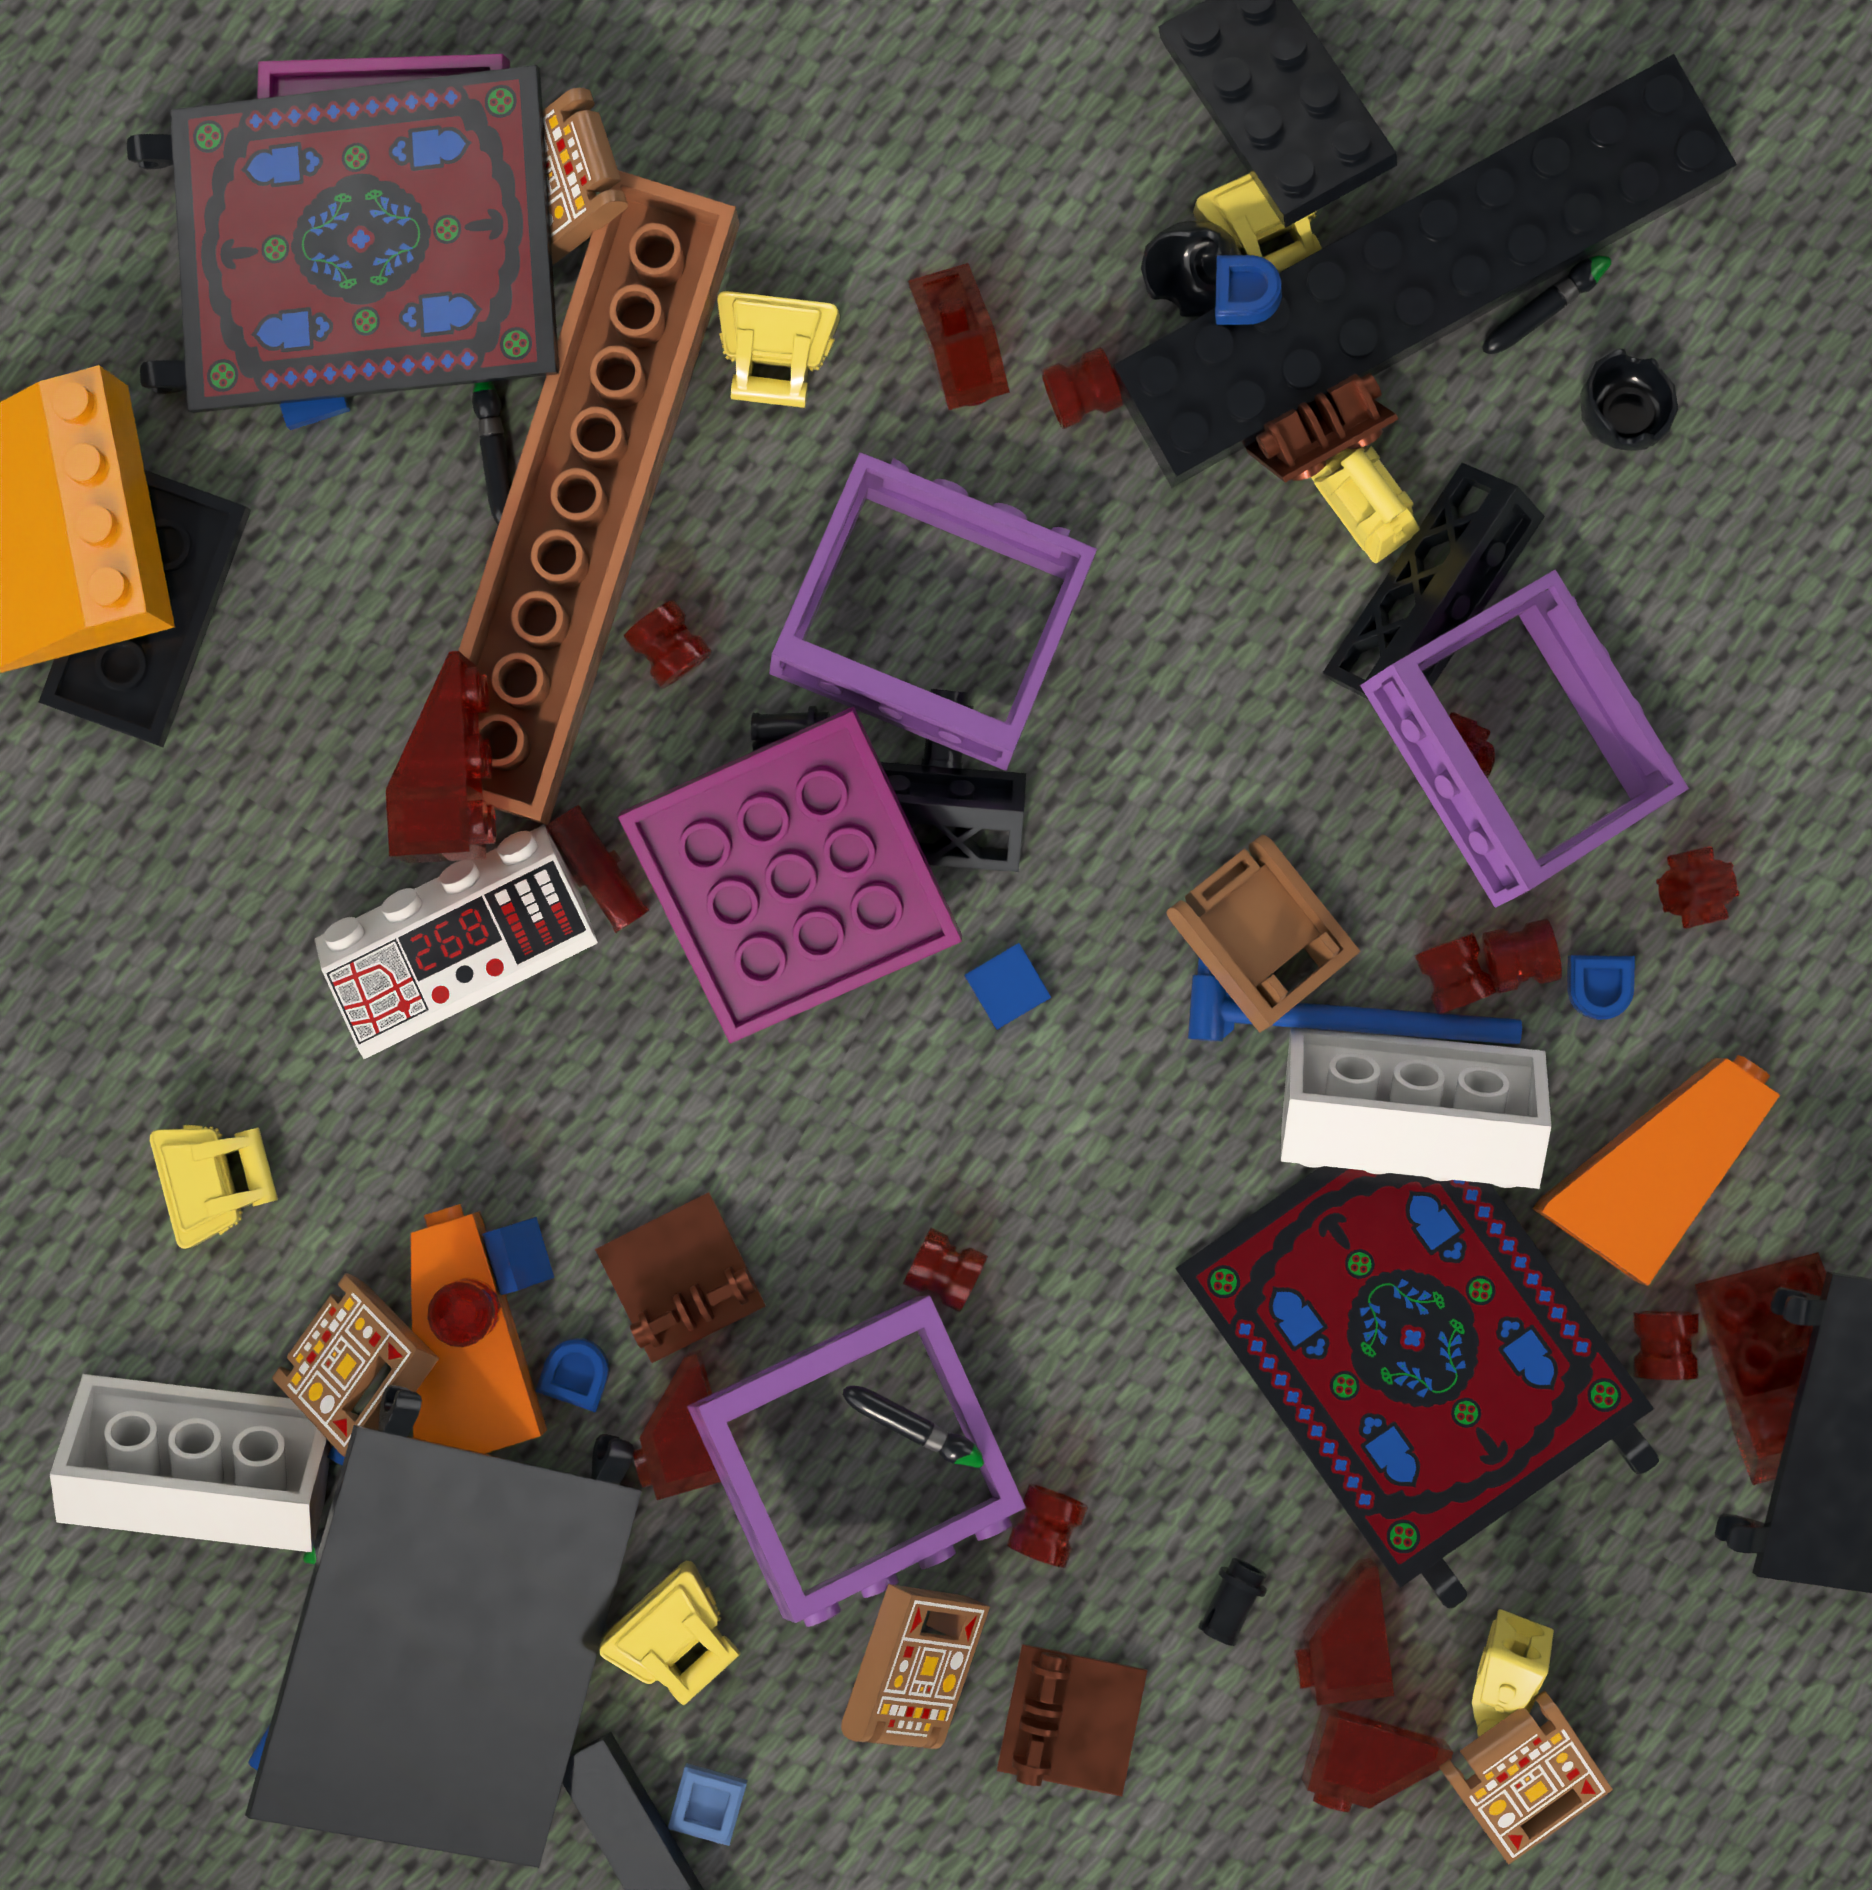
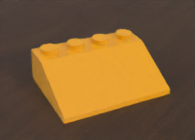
(75, 522)

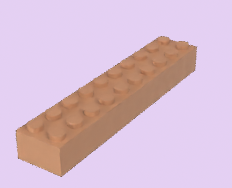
(590, 480)

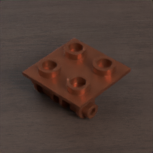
(1300, 445)
(680, 1278)
(1071, 1720)

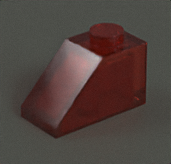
(959, 337)
(672, 1448)
(1348, 1642)
(1366, 1759)

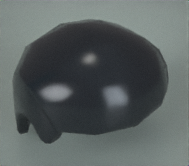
(1183, 265)
(1628, 402)

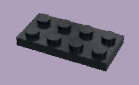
(1278, 102)
(142, 679)

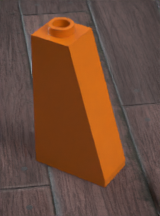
(1659, 1172)
(478, 1392)

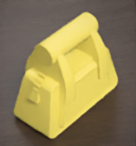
(1251, 221)
(775, 334)
(1367, 501)
(200, 1182)
(665, 1629)
(1510, 1668)

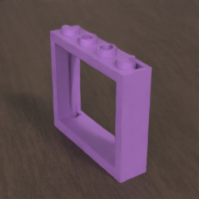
(894, 700)
(1456, 780)
(926, 1548)

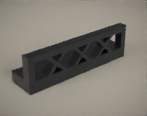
(1445, 596)
(960, 806)

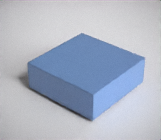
(707, 1804)

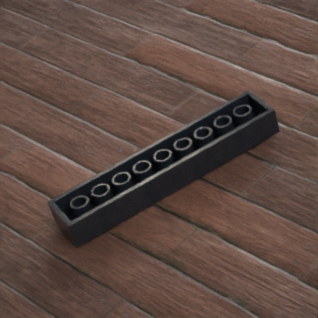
(1428, 268)

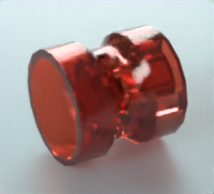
(1082, 388)
(667, 644)
(1522, 955)
(1455, 973)
(944, 1270)
(453, 1318)
(1666, 1345)
(1047, 1525)

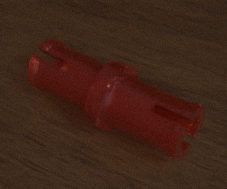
(597, 868)

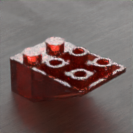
(437, 784)
(1759, 1354)

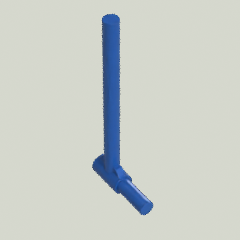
(1216, 1012)

